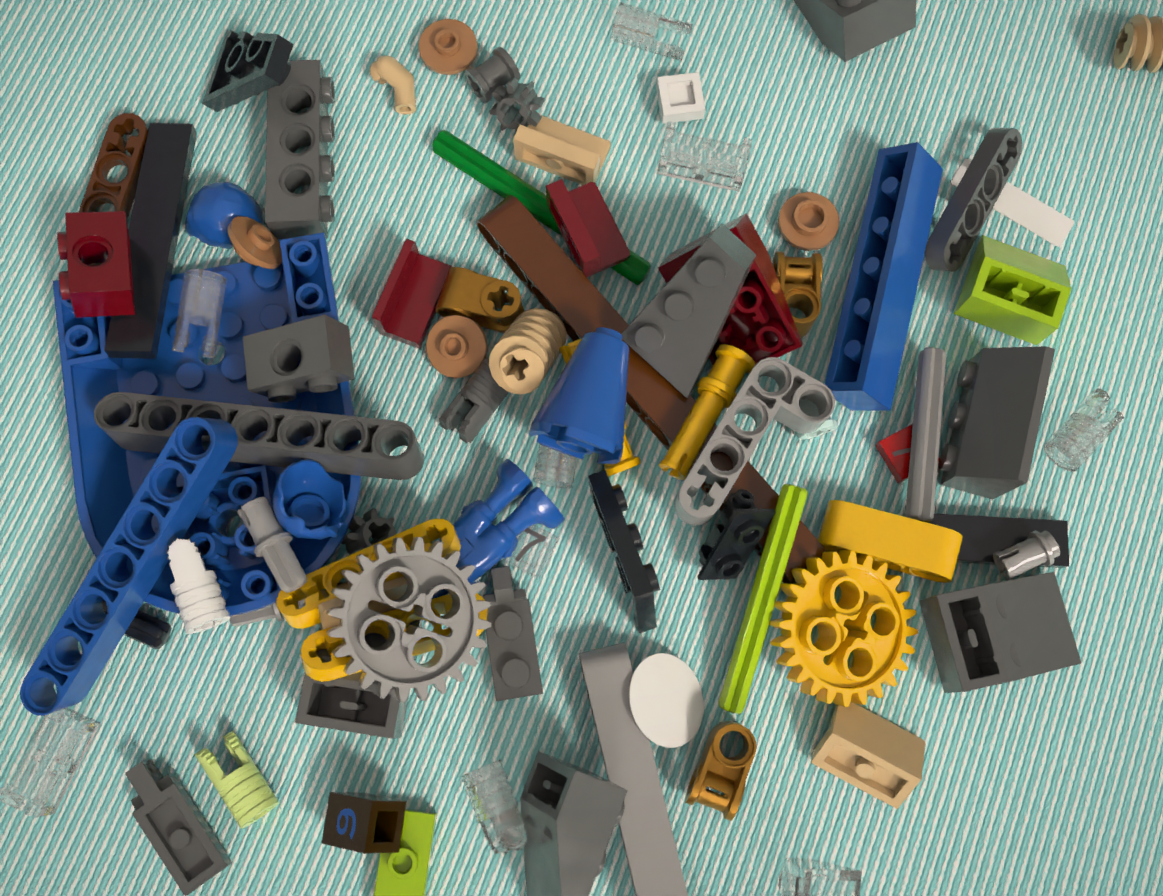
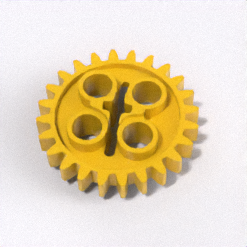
(843, 627)

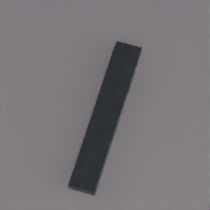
(154, 238)

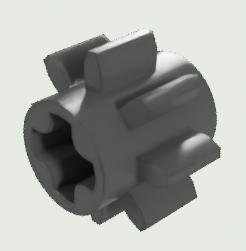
(525, 97)
(364, 528)

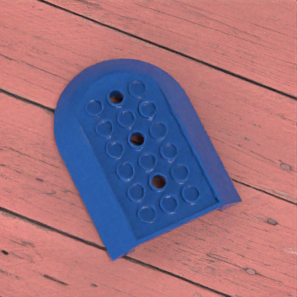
(110, 476)

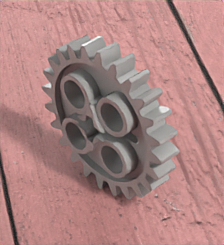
(393, 661)

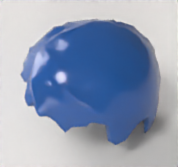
(215, 208)
(309, 501)

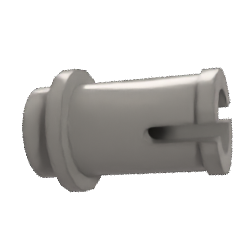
(1037, 550)

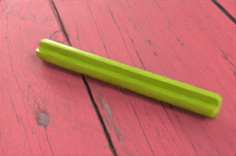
(762, 598)

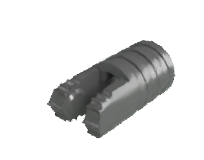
(474, 403)

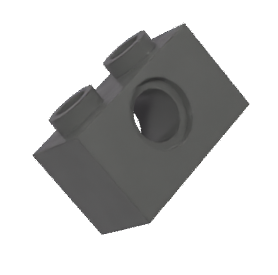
(275, 353)

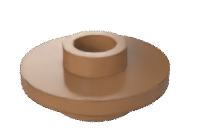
(448, 46)
(808, 221)
(254, 243)
(456, 346)

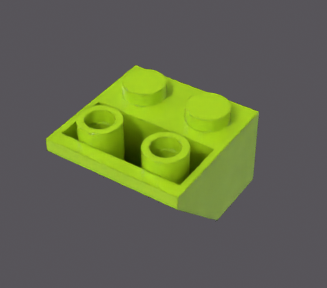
(1014, 291)

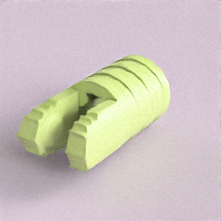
(243, 789)

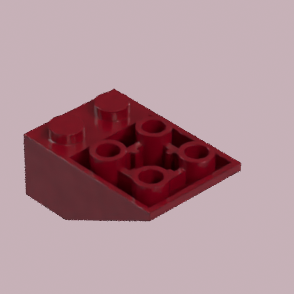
(760, 316)

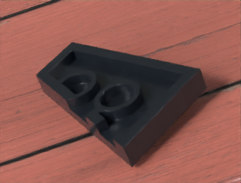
(247, 68)
(626, 542)

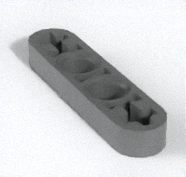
(973, 199)

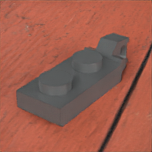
(511, 640)
(175, 827)

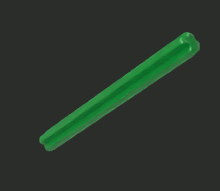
(506, 183)

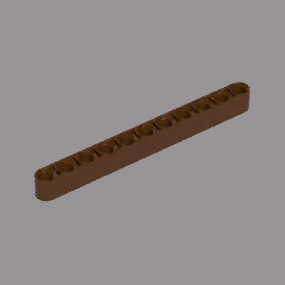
(582, 308)

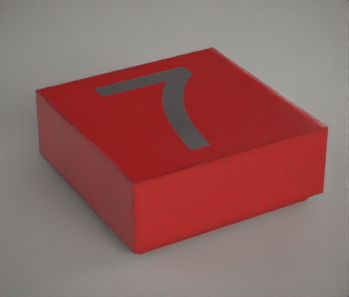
(896, 452)

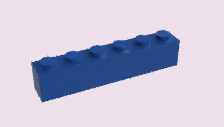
(884, 278)

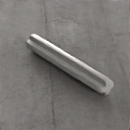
(926, 435)

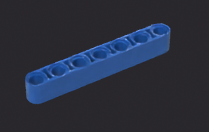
(109, 577)

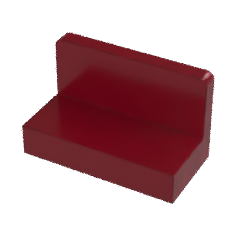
(586, 227)
(410, 296)

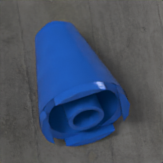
(588, 400)

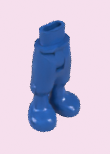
(487, 543)

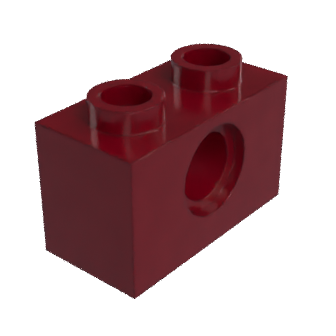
(103, 287)

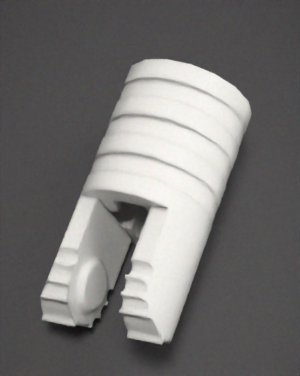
(195, 589)

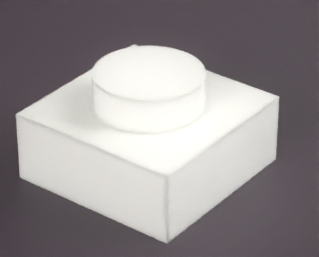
(680, 97)

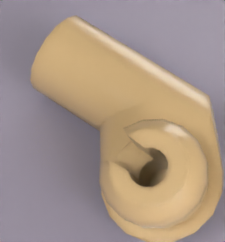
(390, 70)

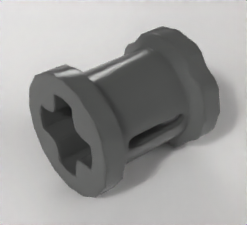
(491, 74)

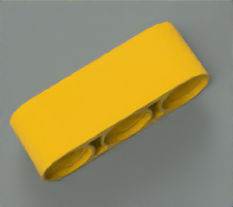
(899, 541)

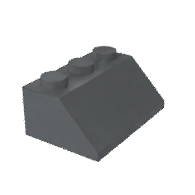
(996, 420)

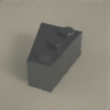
(689, 312)

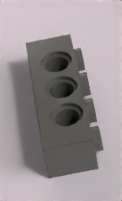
(305, 213)

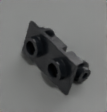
(732, 544)

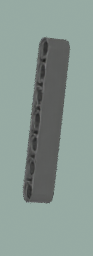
(284, 429)

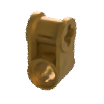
(801, 286)
(477, 297)
(722, 772)

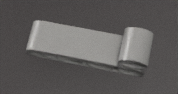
(740, 444)

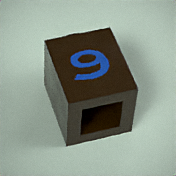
(364, 822)

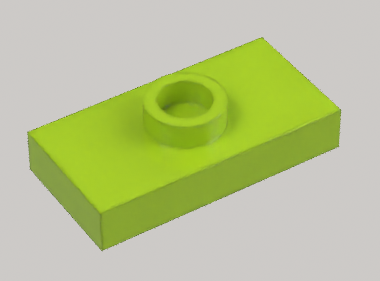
(408, 870)

